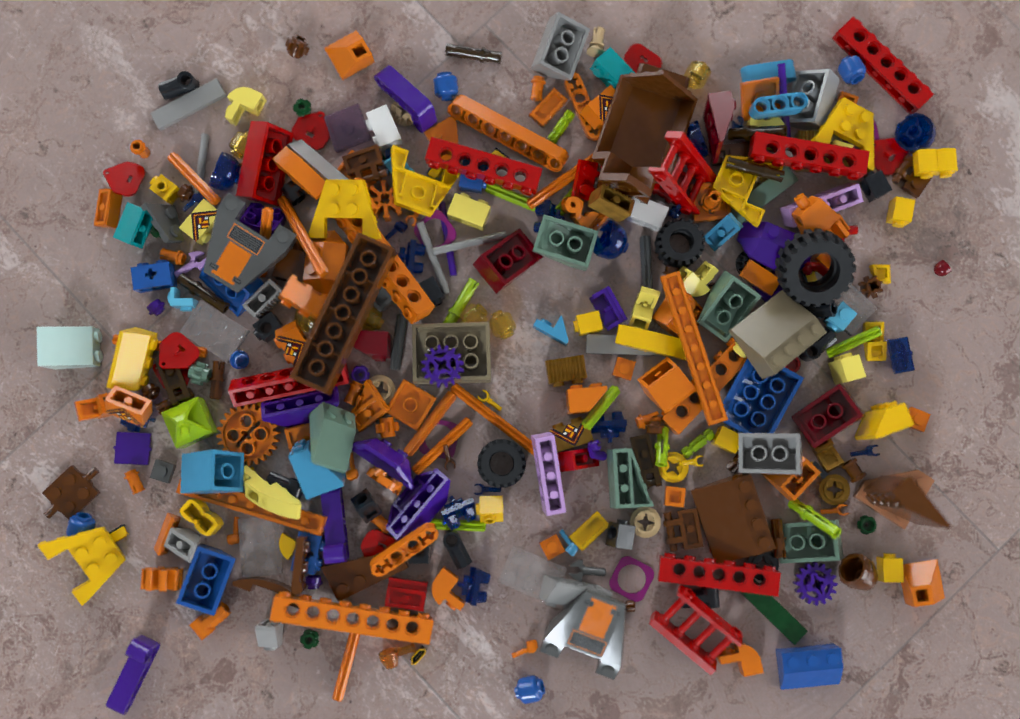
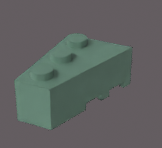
(625, 480)

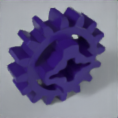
(437, 374)
(811, 575)

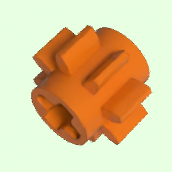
(387, 427)

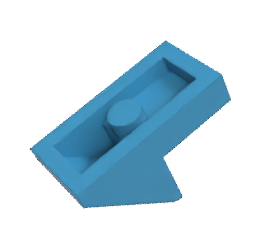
(723, 231)
(557, 333)

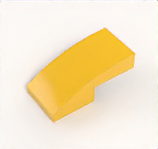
(876, 348)

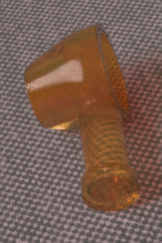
(390, 656)

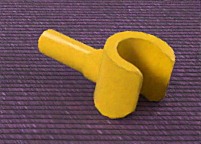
(490, 401)
(693, 461)

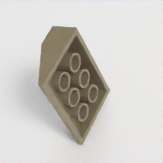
(776, 334)
(468, 339)

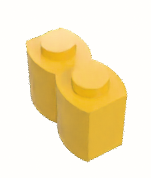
(935, 162)
(198, 512)

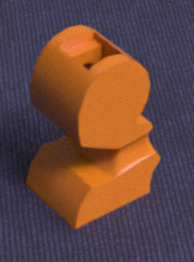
(574, 206)

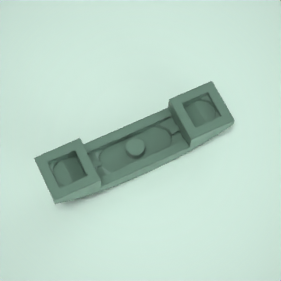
(768, 191)

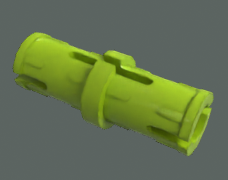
(661, 458)

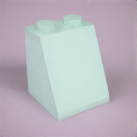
(69, 347)

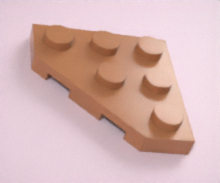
(923, 480)

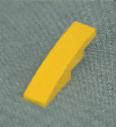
(650, 341)

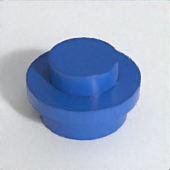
(239, 359)

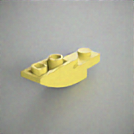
(270, 497)

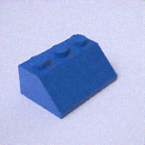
(230, 296)
(206, 579)
(809, 666)

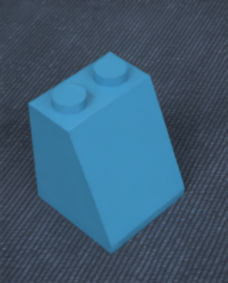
(212, 472)
(312, 477)

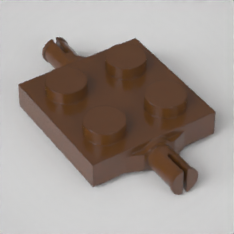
(71, 492)

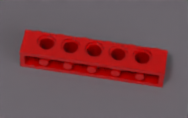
(883, 75)
(439, 147)
(856, 158)
(271, 386)
(769, 585)

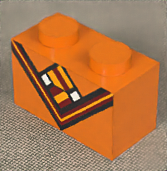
(596, 110)
(291, 340)
(128, 406)

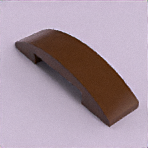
(274, 585)

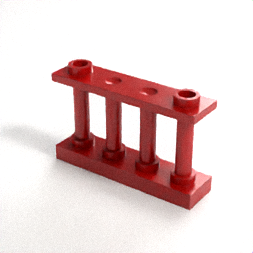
(696, 167)
(691, 647)

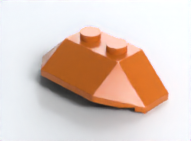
(333, 253)

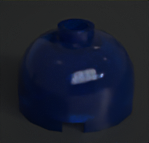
(915, 132)
(696, 137)
(225, 173)
(612, 241)

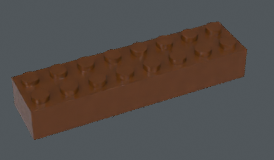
(343, 314)

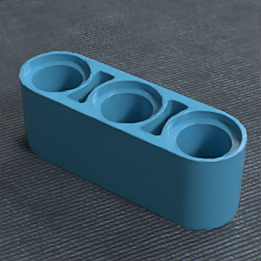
(768, 70)
(786, 102)

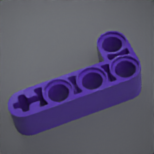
(407, 97)
(335, 528)
(140, 657)

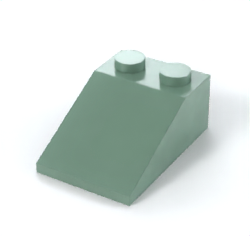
(565, 242)
(727, 305)
(331, 436)
(810, 544)

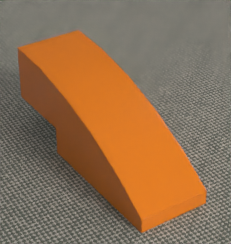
(299, 172)

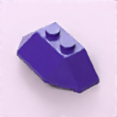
(764, 242)
(295, 409)
(383, 456)
(418, 506)

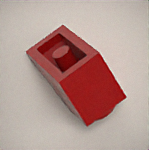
(576, 460)

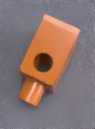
(813, 213)

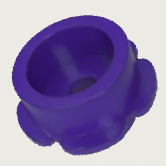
(156, 307)
(360, 369)
(313, 581)

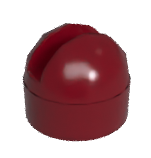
(942, 268)

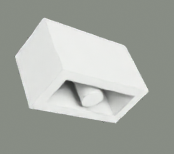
(383, 127)
(650, 215)

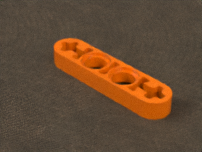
(579, 106)
(406, 552)

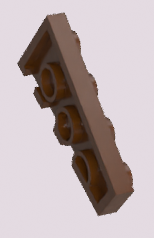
(355, 575)

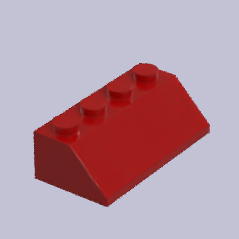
(259, 175)

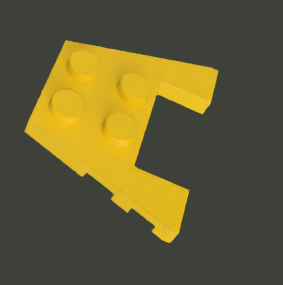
(852, 125)
(736, 189)
(416, 190)
(344, 200)
(94, 553)

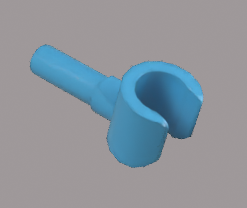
(572, 548)

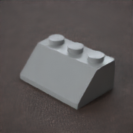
(560, 47)
(821, 90)
(770, 453)
(564, 591)

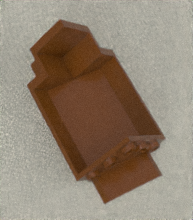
(635, 128)

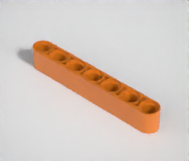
(508, 133)

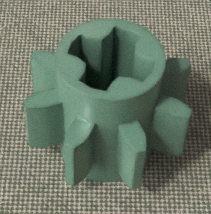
(199, 373)

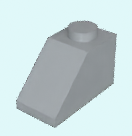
(182, 542)
(269, 634)

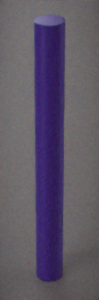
(783, 90)
(450, 255)

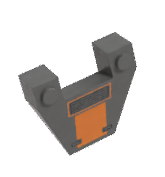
(237, 252)
(591, 626)

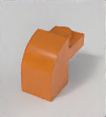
(91, 408)
(442, 589)
(747, 658)

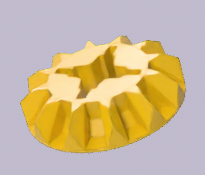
(673, 477)

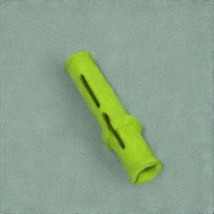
(461, 302)
(807, 513)

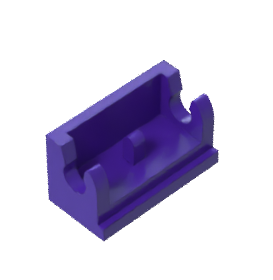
(609, 308)

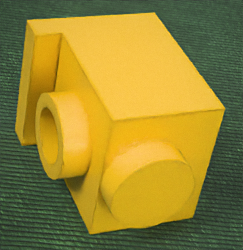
(168, 193)

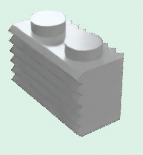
(263, 299)

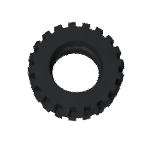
(825, 288)

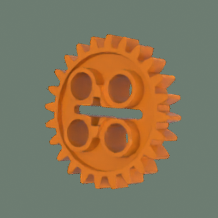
(236, 422)

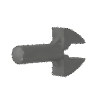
(586, 570)

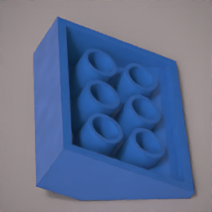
(759, 403)

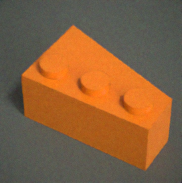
(302, 297)

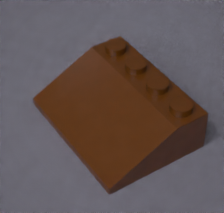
(905, 499)
(733, 518)

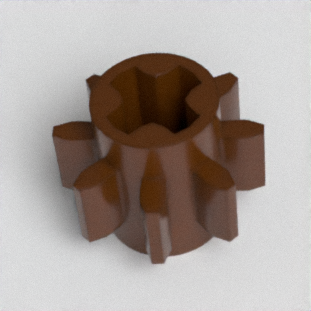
(297, 46)
(874, 284)

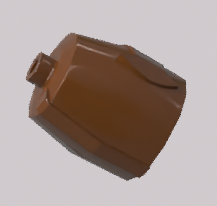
(858, 572)

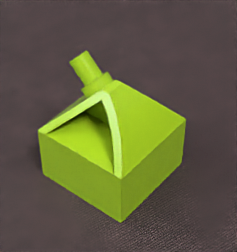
(189, 422)

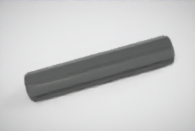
(646, 261)
(398, 342)

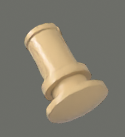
(596, 46)

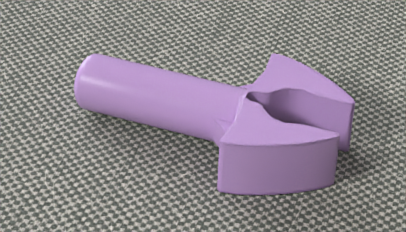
(192, 264)

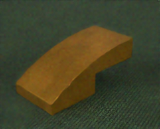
(827, 456)

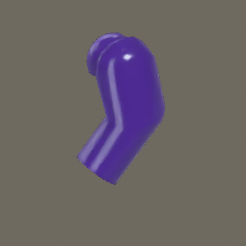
(594, 450)

